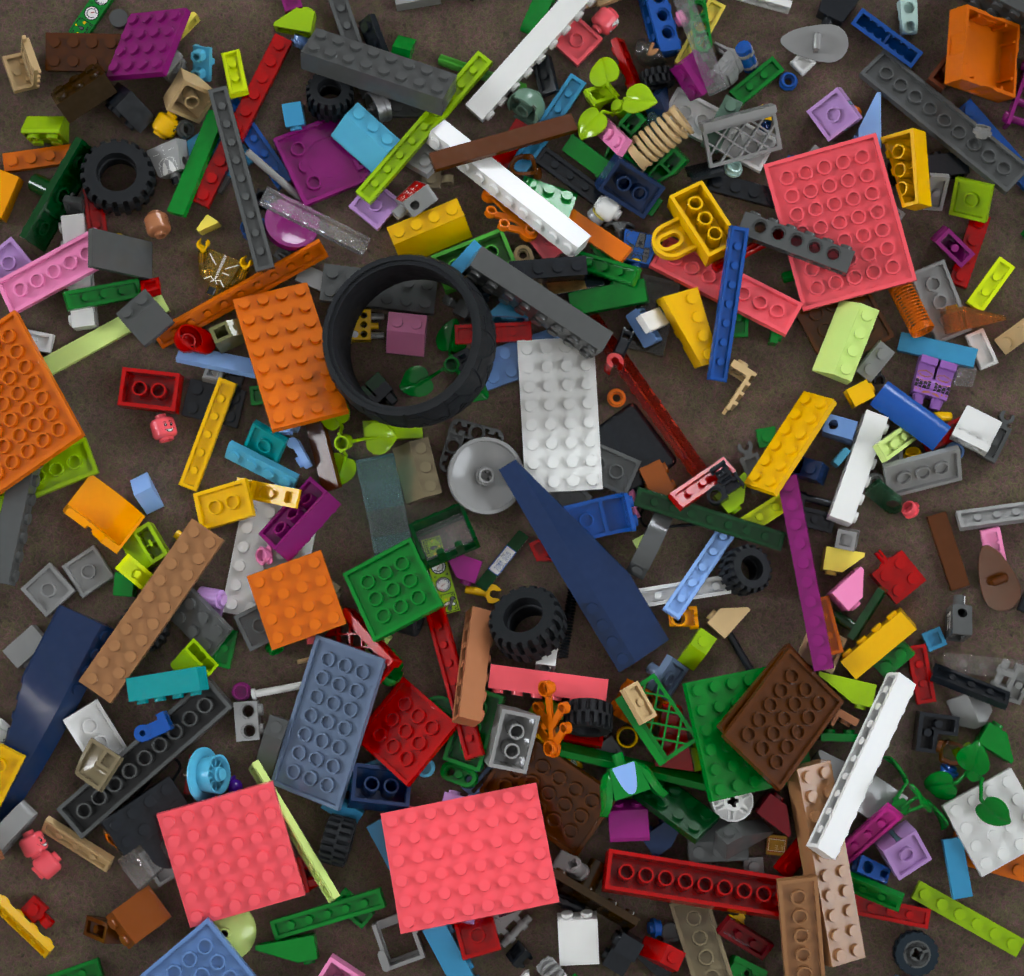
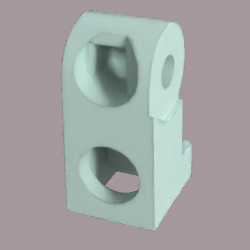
(907, 17)

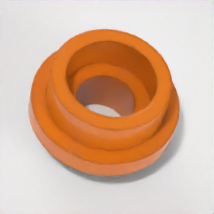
(620, 393)

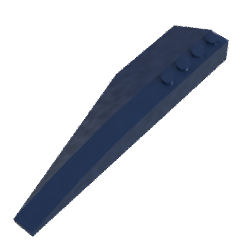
(592, 574)
(50, 694)

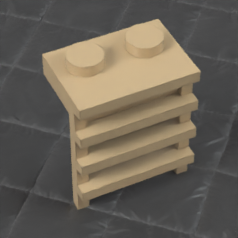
(23, 68)
(739, 370)

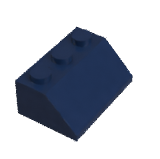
(377, 789)

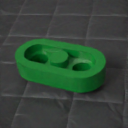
(459, 776)

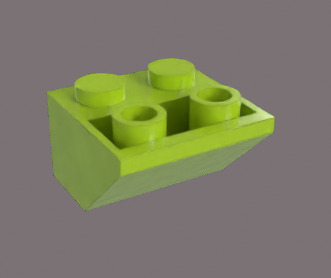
(46, 130)
(146, 546)

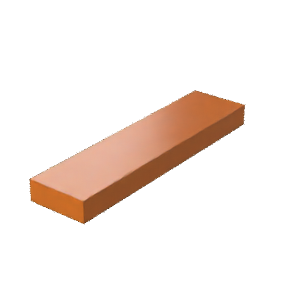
(601, 238)

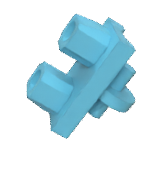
(202, 62)

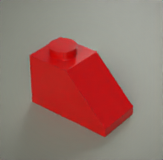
(662, 954)

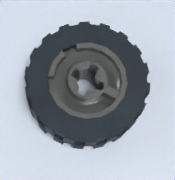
(904, 948)

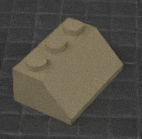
(417, 470)

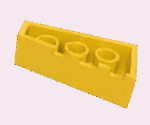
(690, 324)
(878, 643)

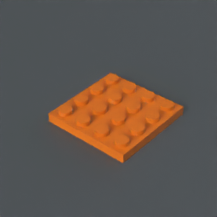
(296, 600)

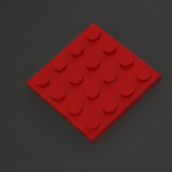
(407, 731)

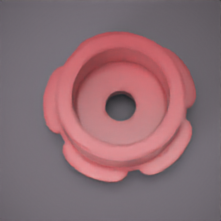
(910, 509)

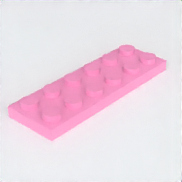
(47, 275)

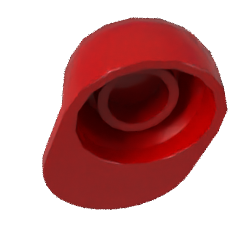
(193, 339)

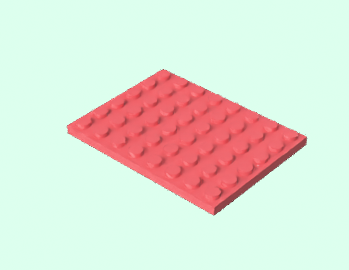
(849, 199)
(469, 858)

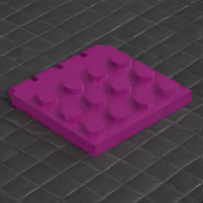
(318, 163)

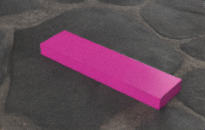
(872, 830)

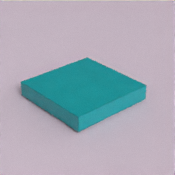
(265, 442)

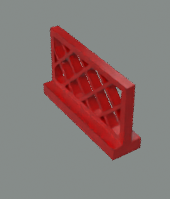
(379, 648)

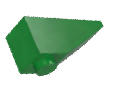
(297, 948)

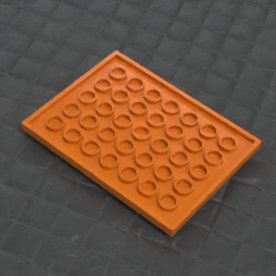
(33, 410)

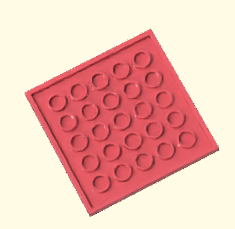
(231, 853)

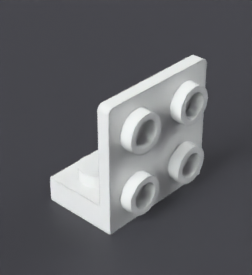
(975, 430)

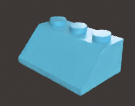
(364, 137)

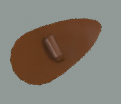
(997, 580)

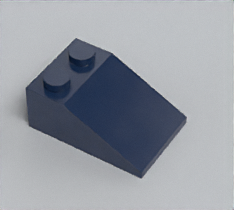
(629, 186)

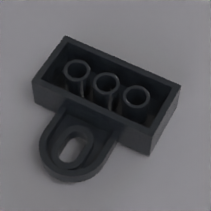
(138, 824)

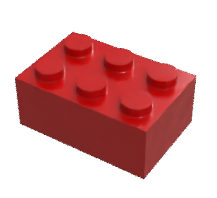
(150, 390)

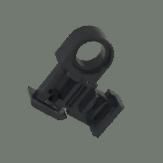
(728, 483)

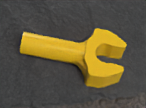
(480, 592)

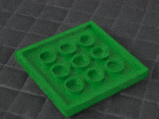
(393, 590)

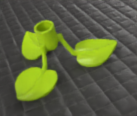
(637, 99)
(379, 441)

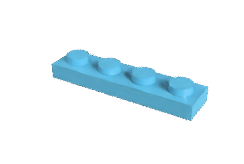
(261, 465)

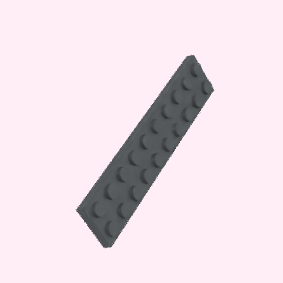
(943, 121)

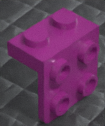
(689, 77)

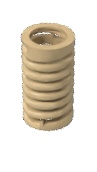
(678, 129)

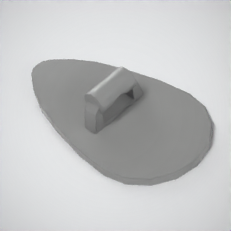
(817, 42)

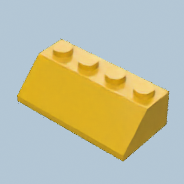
(431, 230)

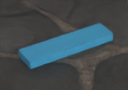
(942, 350)

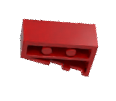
(683, 759)

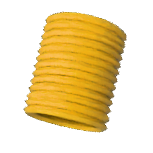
(634, 742)

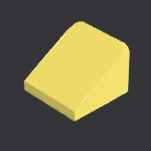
(207, 225)

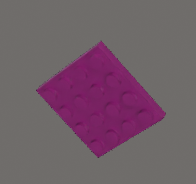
(148, 44)

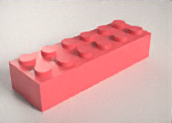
(527, 680)

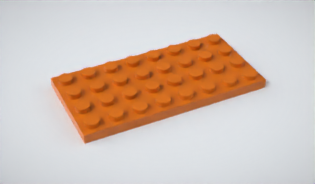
(288, 357)

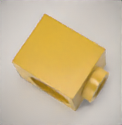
(859, 393)

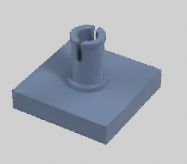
(669, 673)

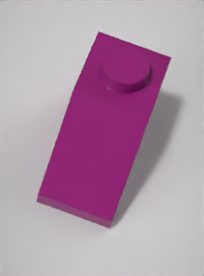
(952, 246)
(466, 569)

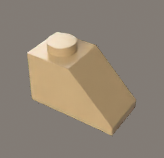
(726, 619)

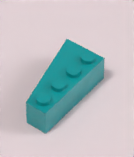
(168, 683)

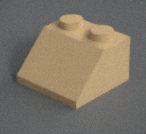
(188, 96)

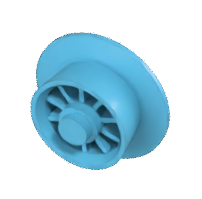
(207, 774)

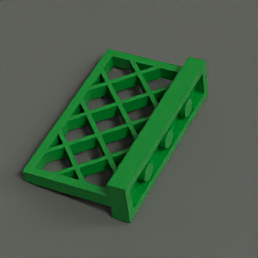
(646, 733)

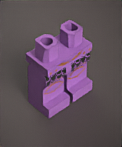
(931, 382)

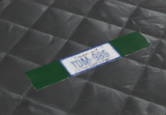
(502, 560)

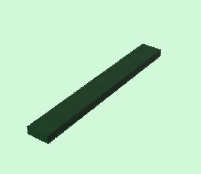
(711, 519)

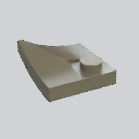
(97, 765)

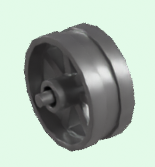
(378, 107)

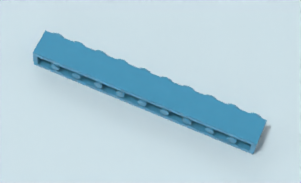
(440, 938)

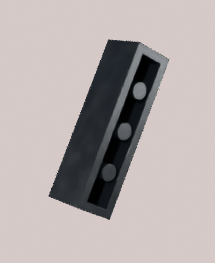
(941, 163)
(553, 269)

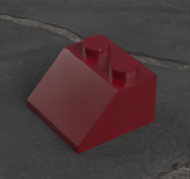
(774, 811)

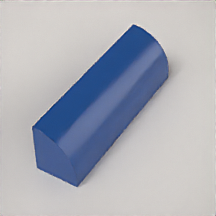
(887, 38)
(910, 415)

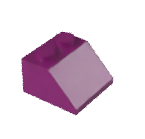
(628, 821)

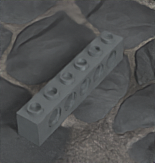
(801, 252)

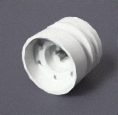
(734, 813)

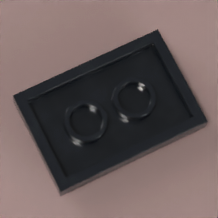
(199, 396)

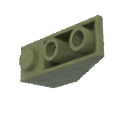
(227, 335)

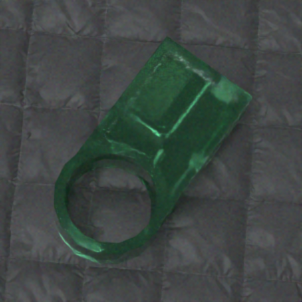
(881, 493)

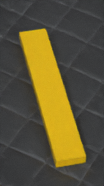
(208, 434)

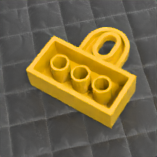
(697, 225)

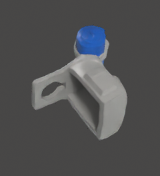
(736, 60)

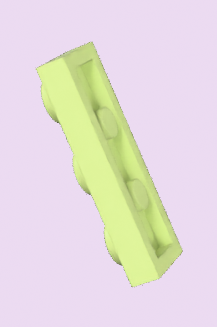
(893, 444)

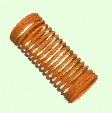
(912, 307)

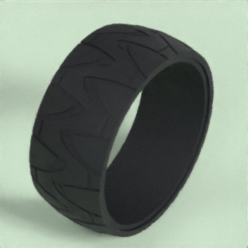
(353, 299)

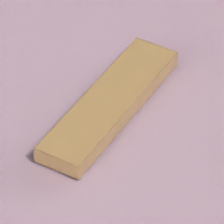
(72, 841)

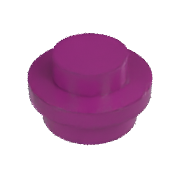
(241, 691)

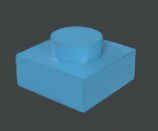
(934, 639)

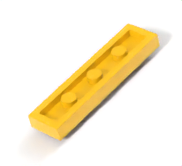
(26, 929)

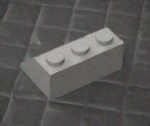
(511, 739)

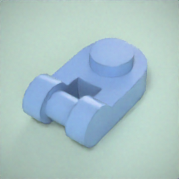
(303, 459)

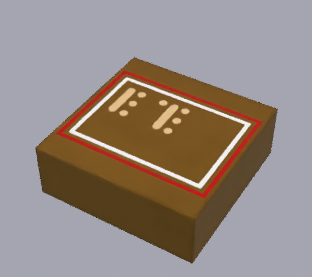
(776, 845)

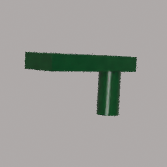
(857, 627)

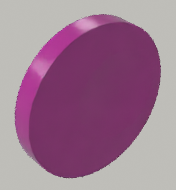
(286, 233)

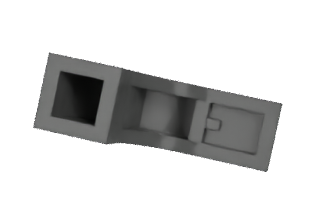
(649, 545)

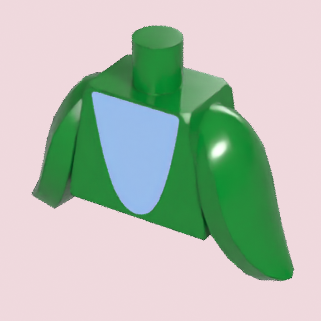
(625, 781)

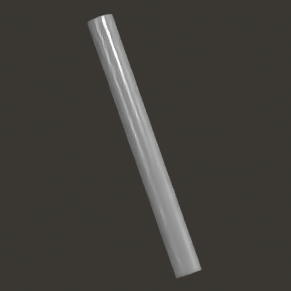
(272, 173)

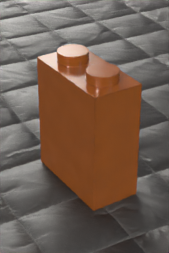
(138, 917)

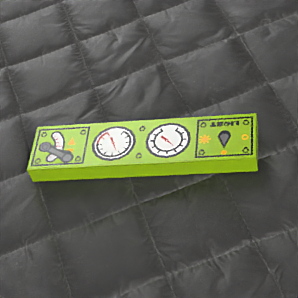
(443, 582)

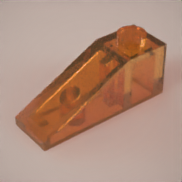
(964, 318)

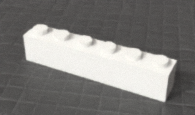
(83, 319)
(857, 469)

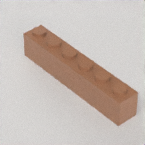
(472, 668)

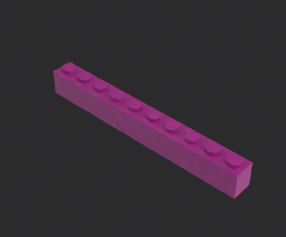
(806, 575)

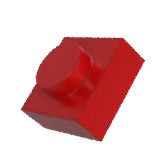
(152, 285)

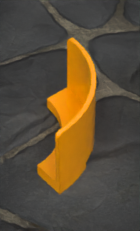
(105, 512)

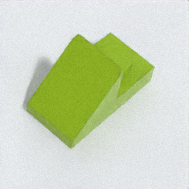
(599, 96)

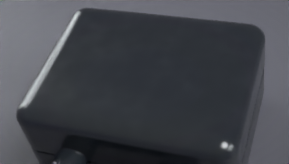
(635, 436)

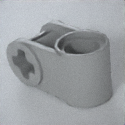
(571, 865)

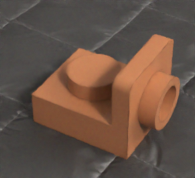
(845, 719)

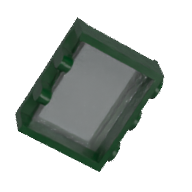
(444, 535)

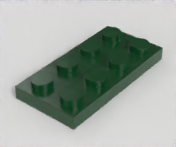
(679, 811)

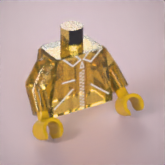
(220, 269)

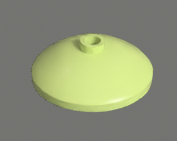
(240, 930)

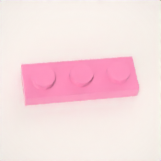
(615, 139)

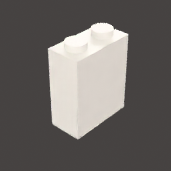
(578, 937)

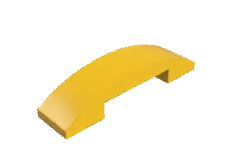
(274, 494)

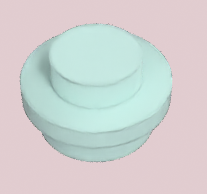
(733, 169)

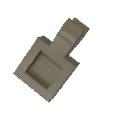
(437, 179)

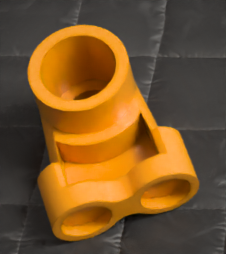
(688, 619)

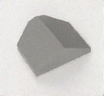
(971, 711)

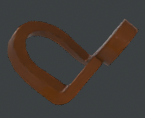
(537, 170)
(941, 744)

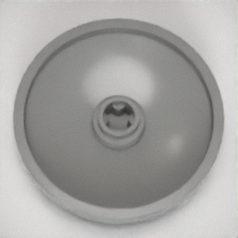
(476, 477)

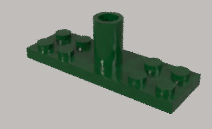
(48, 212)

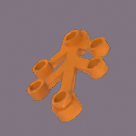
(525, 231)
(550, 720)

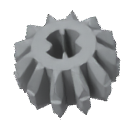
(550, 967)

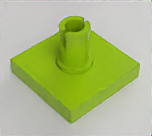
(971, 199)

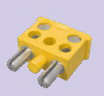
(358, 330)

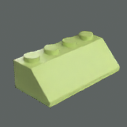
(845, 341)

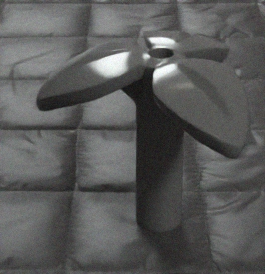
(619, 226)

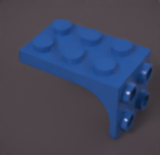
(605, 514)

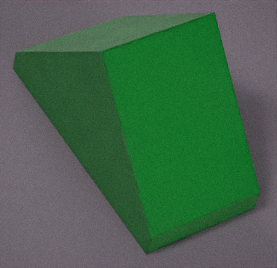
(404, 46)

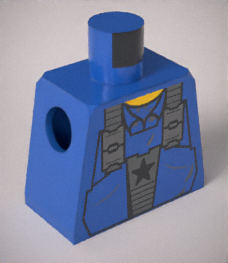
(642, 249)

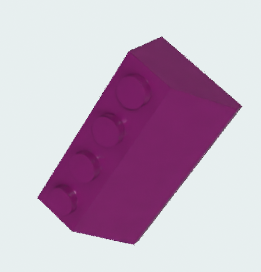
(294, 527)

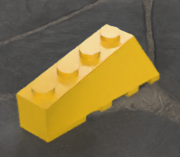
(910, 167)

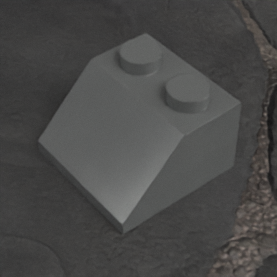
(145, 318)

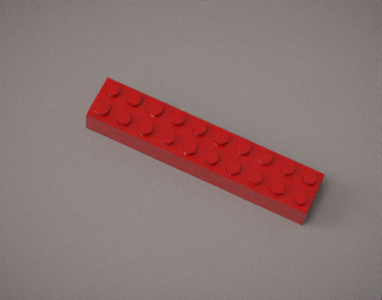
(690, 883)

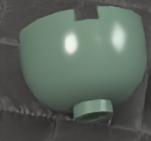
(527, 105)

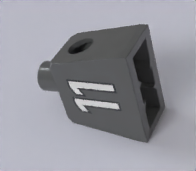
(958, 620)

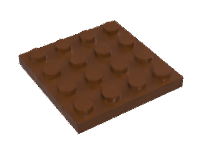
(817, 321)

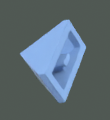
(146, 493)

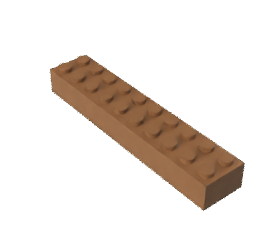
(840, 924)

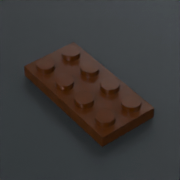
(78, 50)

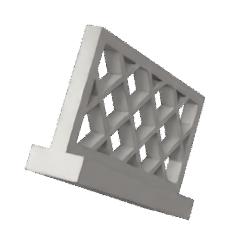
(733, 120)

